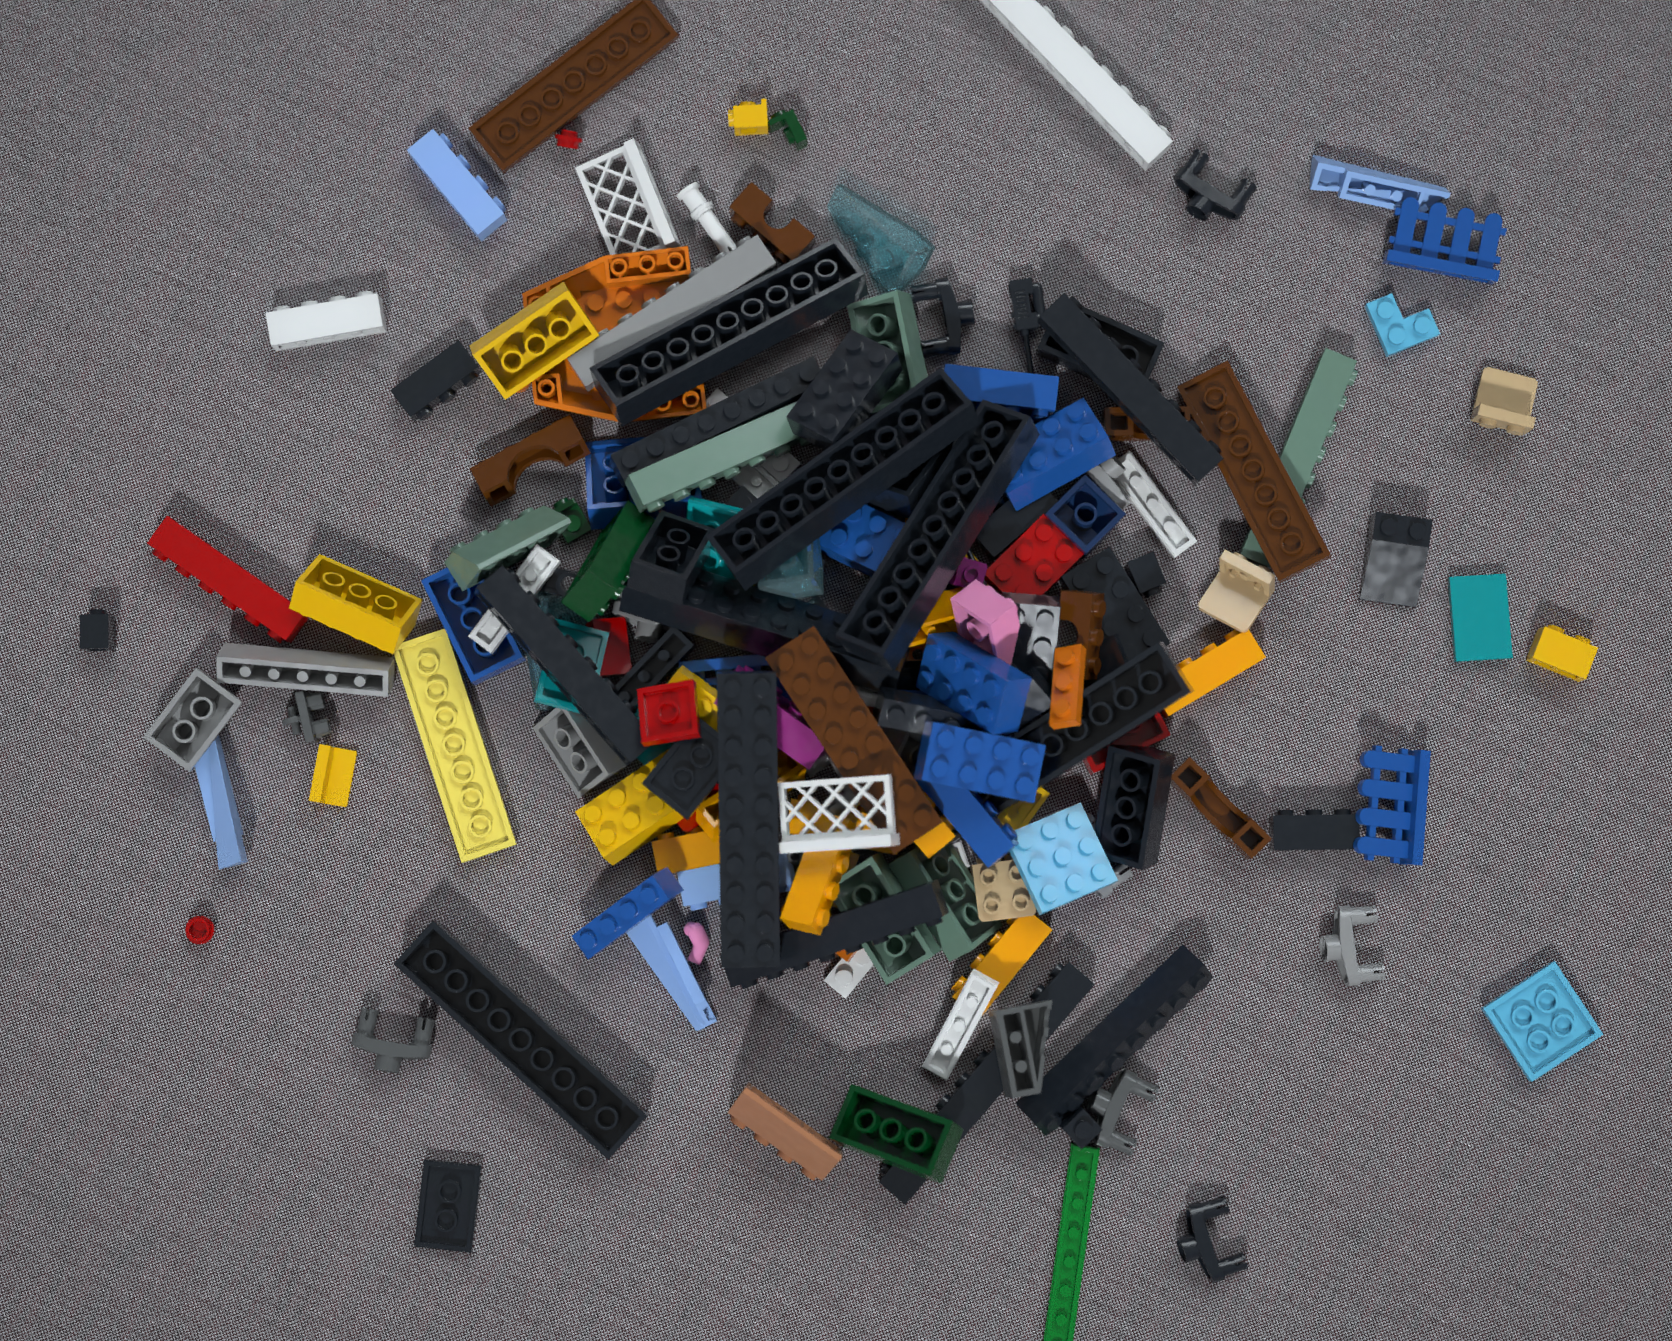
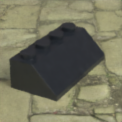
(1134, 804)

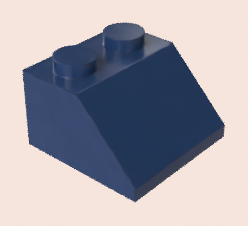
(1085, 515)

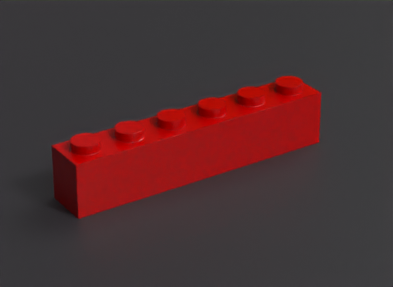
(226, 578)

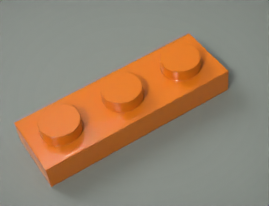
(1067, 686)

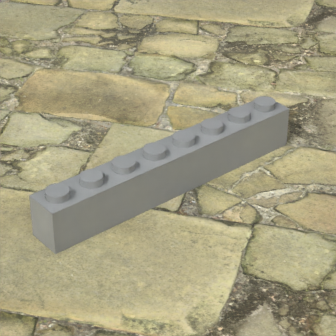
(705, 286)

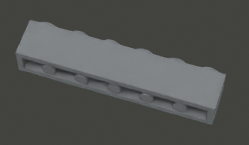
(305, 669)

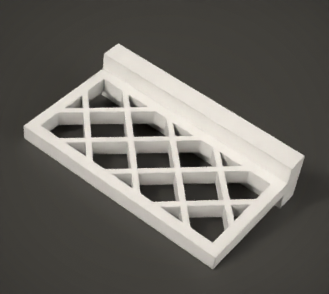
(646, 190)
(843, 839)

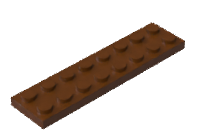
(573, 83)
(1254, 472)
(851, 733)

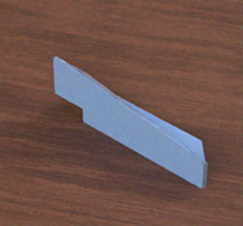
(1370, 185)
(221, 806)
(670, 965)

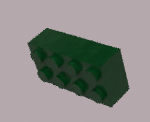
(608, 563)
(896, 1133)

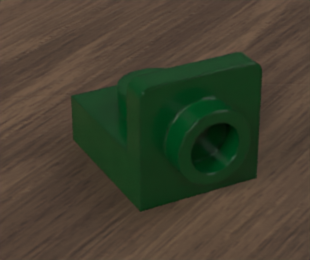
(793, 130)
(579, 525)

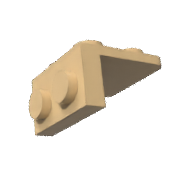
(1505, 401)
(1238, 591)
(1000, 891)

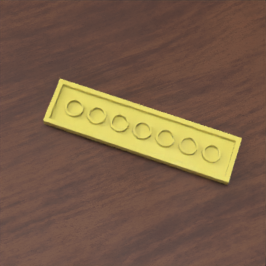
(454, 746)

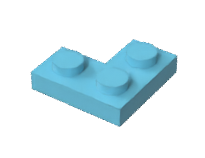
(1394, 331)

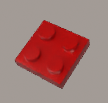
(668, 713)

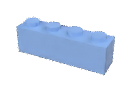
(457, 184)
(703, 883)

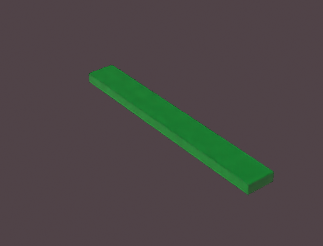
(1071, 1243)

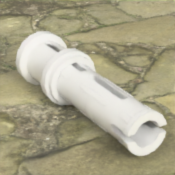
(702, 211)

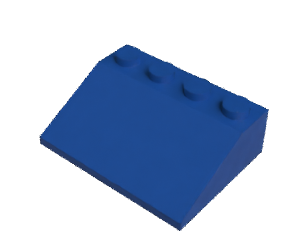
(605, 492)

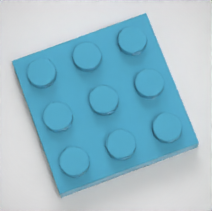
(1061, 859)
(1542, 1021)

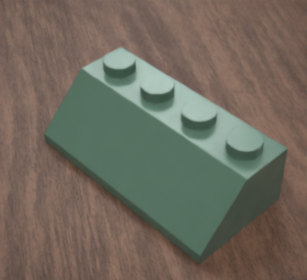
(892, 323)
(505, 545)
(961, 927)
(900, 954)

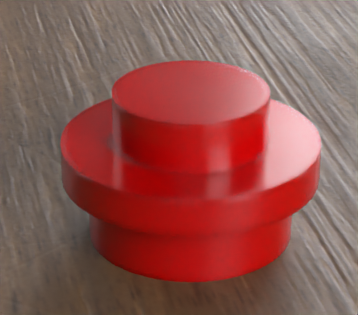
(568, 139)
(200, 929)

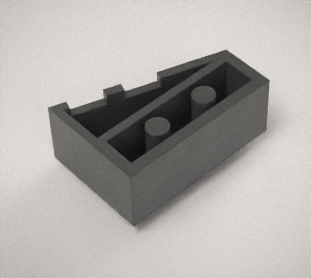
(1020, 1046)

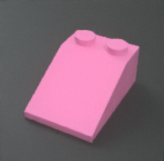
(987, 619)

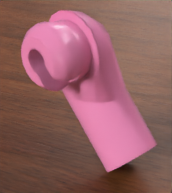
(699, 940)

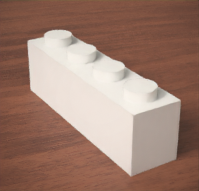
(326, 321)

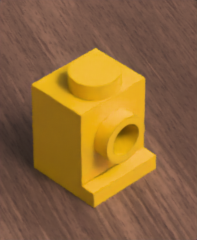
(749, 118)

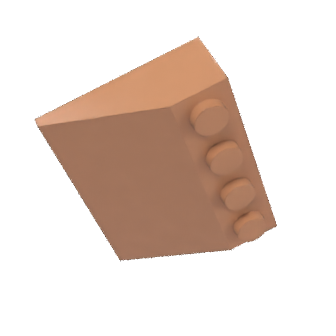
(784, 1131)

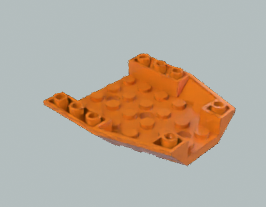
(606, 293)

